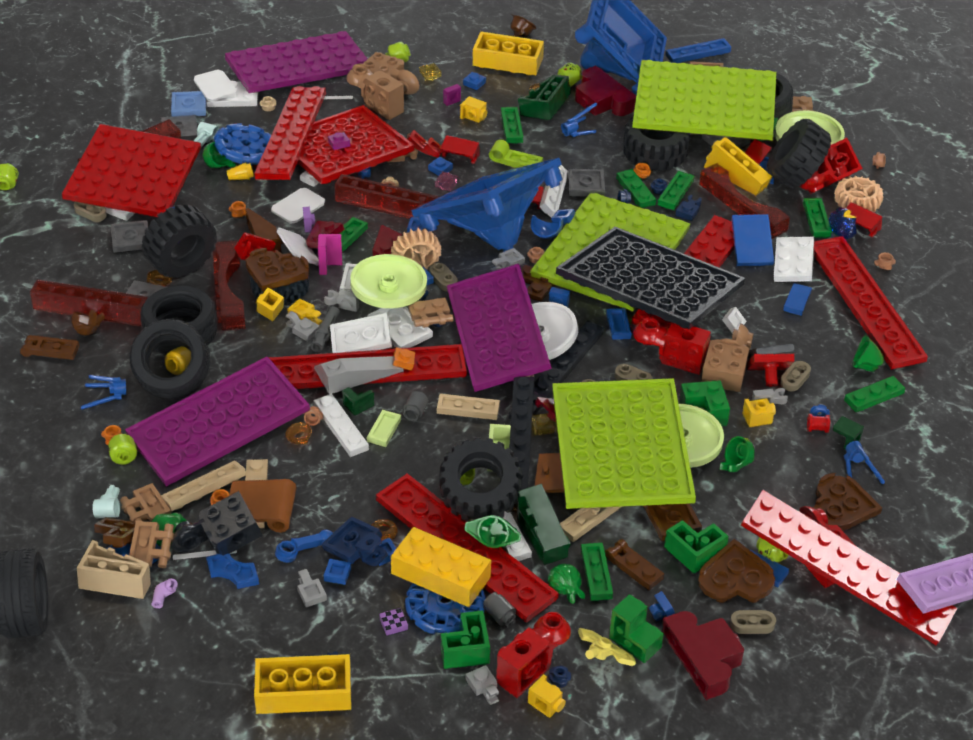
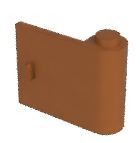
(553, 481)
(268, 500)

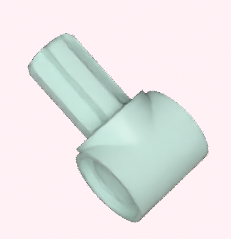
(206, 133)
(108, 504)

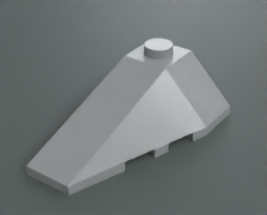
(351, 372)

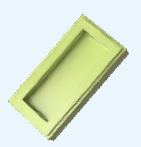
(384, 428)

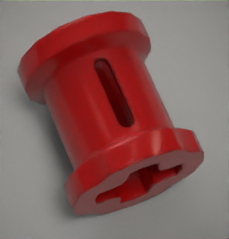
(818, 423)

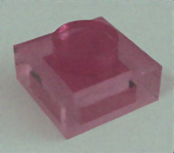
(446, 181)

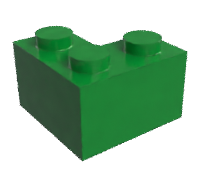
(707, 396)
(694, 548)
(632, 630)
(466, 646)

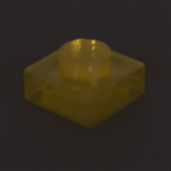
(430, 71)
(542, 424)

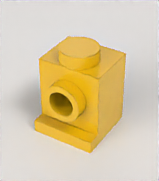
(473, 109)
(758, 412)
(545, 697)

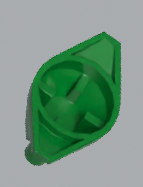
(868, 355)
(493, 531)

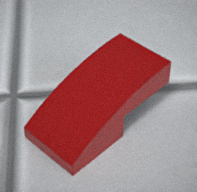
(428, 147)

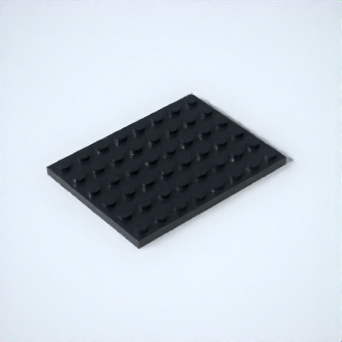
(651, 277)

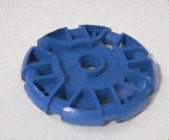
(231, 142)
(437, 610)

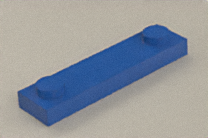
(698, 51)

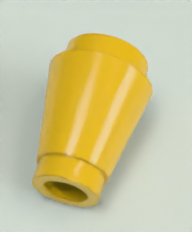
(240, 172)

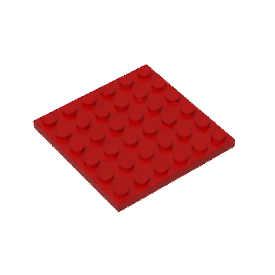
(370, 144)
(131, 170)

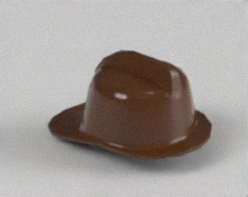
(521, 26)

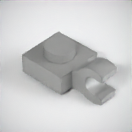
(508, 259)
(345, 299)
(302, 328)
(775, 397)
(310, 590)
(483, 682)

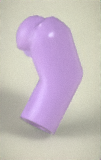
(163, 590)

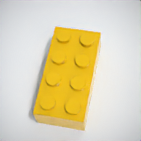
(508, 53)
(441, 566)
(302, 684)

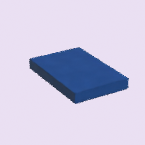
(752, 240)

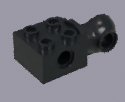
(225, 525)

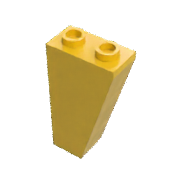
(741, 168)

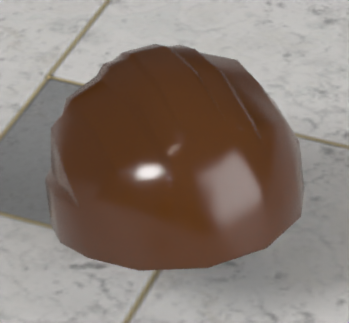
(86, 324)

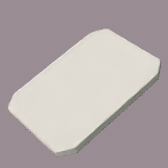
(215, 85)
(292, 206)
(297, 245)

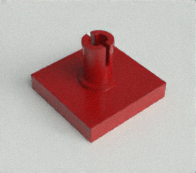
(770, 364)

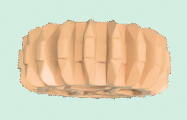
(860, 192)
(419, 246)

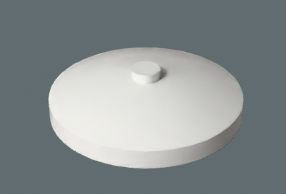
(557, 327)

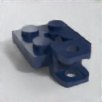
(364, 542)

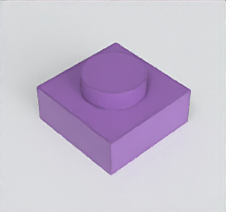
(308, 218)

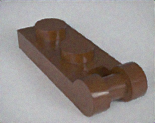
(49, 347)
(634, 565)

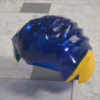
(843, 223)

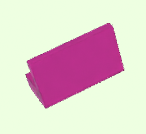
(329, 251)

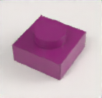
(451, 94)
(339, 141)

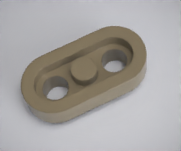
(91, 212)
(442, 275)
(628, 372)
(795, 376)
(751, 622)

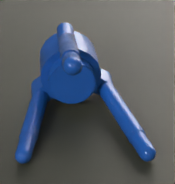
(571, 126)
(116, 385)
(857, 454)

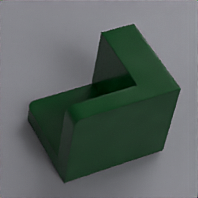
(357, 402)
(849, 429)

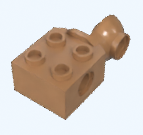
(395, 68)
(379, 90)
(728, 359)

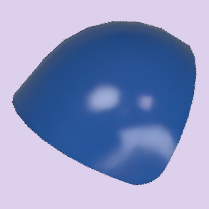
(546, 229)

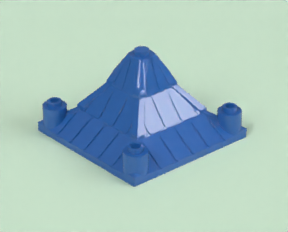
(619, 38)
(492, 204)

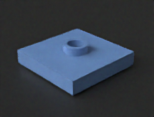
(188, 103)

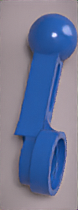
(298, 544)

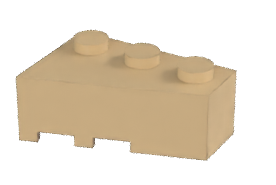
(112, 573)

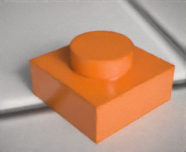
(403, 358)

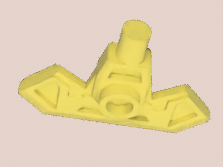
(603, 647)

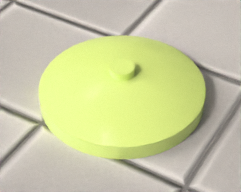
(825, 121)
(388, 281)
(702, 435)

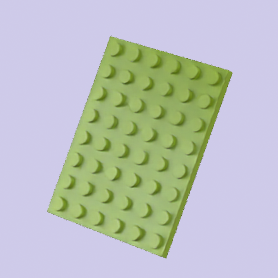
(705, 100)
(594, 219)
(622, 444)

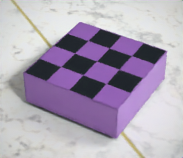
(393, 621)

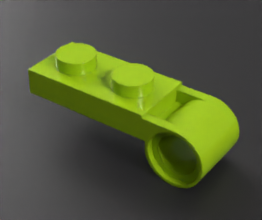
(502, 154)

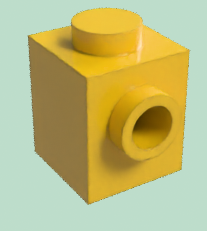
(270, 304)

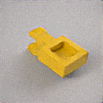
(305, 309)

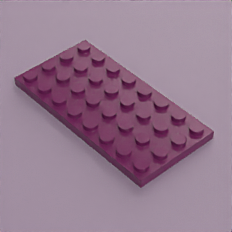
(295, 61)
(498, 327)
(217, 420)

